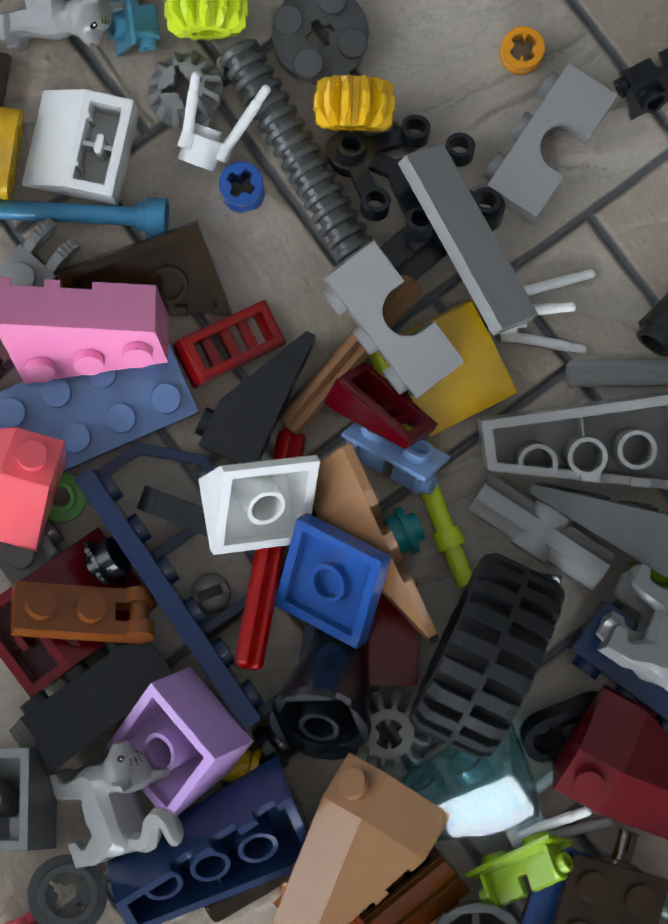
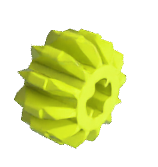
(206, 18)

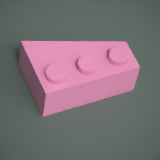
(81, 331)

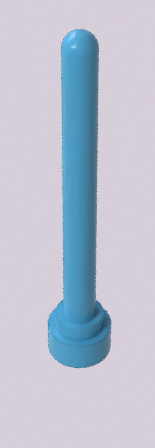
(146, 216)

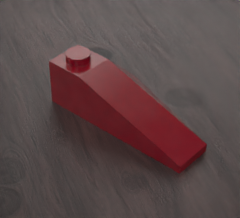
(617, 763)

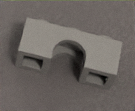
(570, 106)
(360, 288)

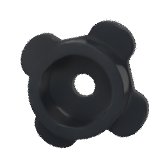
(107, 561)

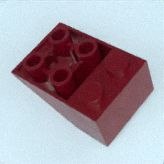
(42, 661)

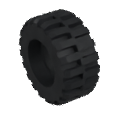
(487, 656)

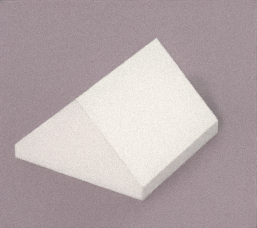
(257, 502)

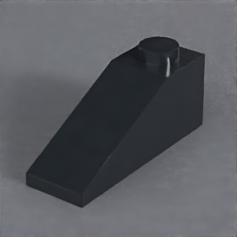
(250, 412)

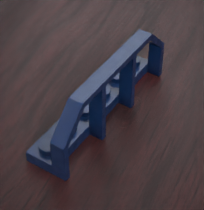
(160, 575)

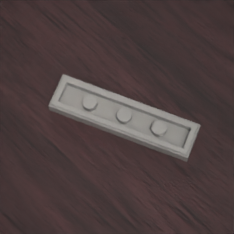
(467, 238)

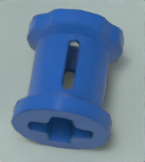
(239, 172)

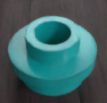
(406, 530)

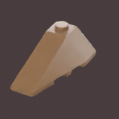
(349, 503)
(358, 845)

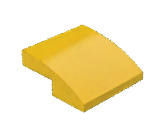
(475, 383)

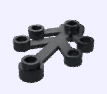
(370, 158)

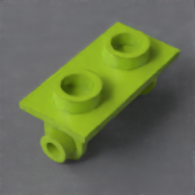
(538, 859)

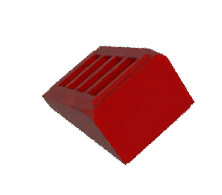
(191, 361)

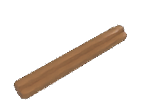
(344, 359)

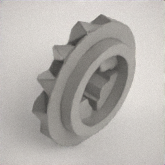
(169, 106)

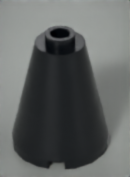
(326, 700)

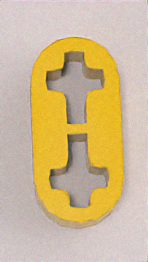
(10, 146)

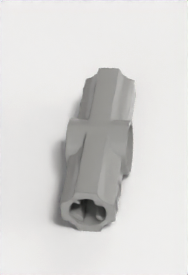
(541, 532)

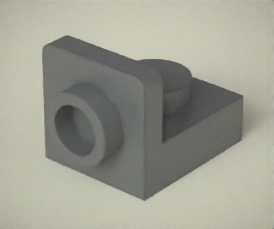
(20, 562)

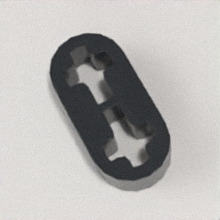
(172, 509)

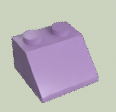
(188, 732)

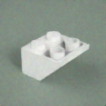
(81, 144)

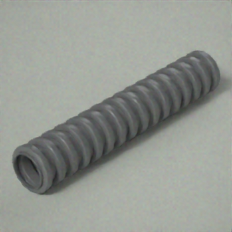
(296, 150)

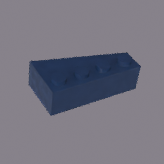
(228, 846)

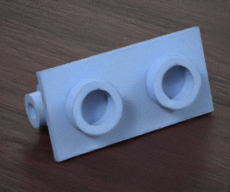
(411, 466)

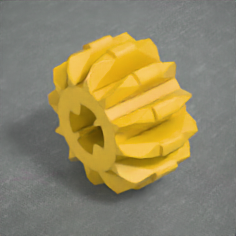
(354, 103)

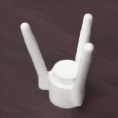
(202, 144)
(515, 336)
(539, 824)

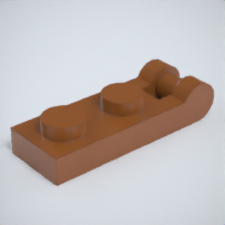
(81, 612)

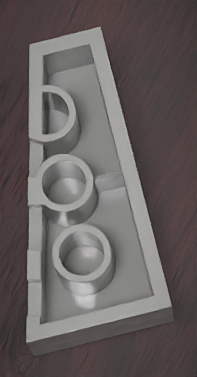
(588, 441)

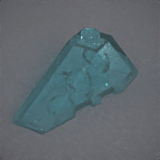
(478, 793)

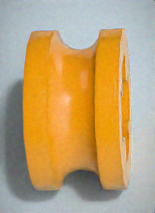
(524, 34)

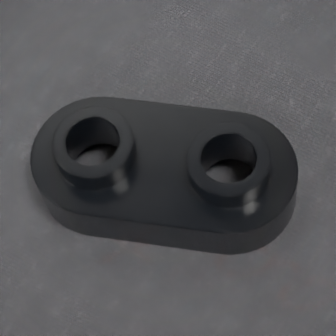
(560, 720)

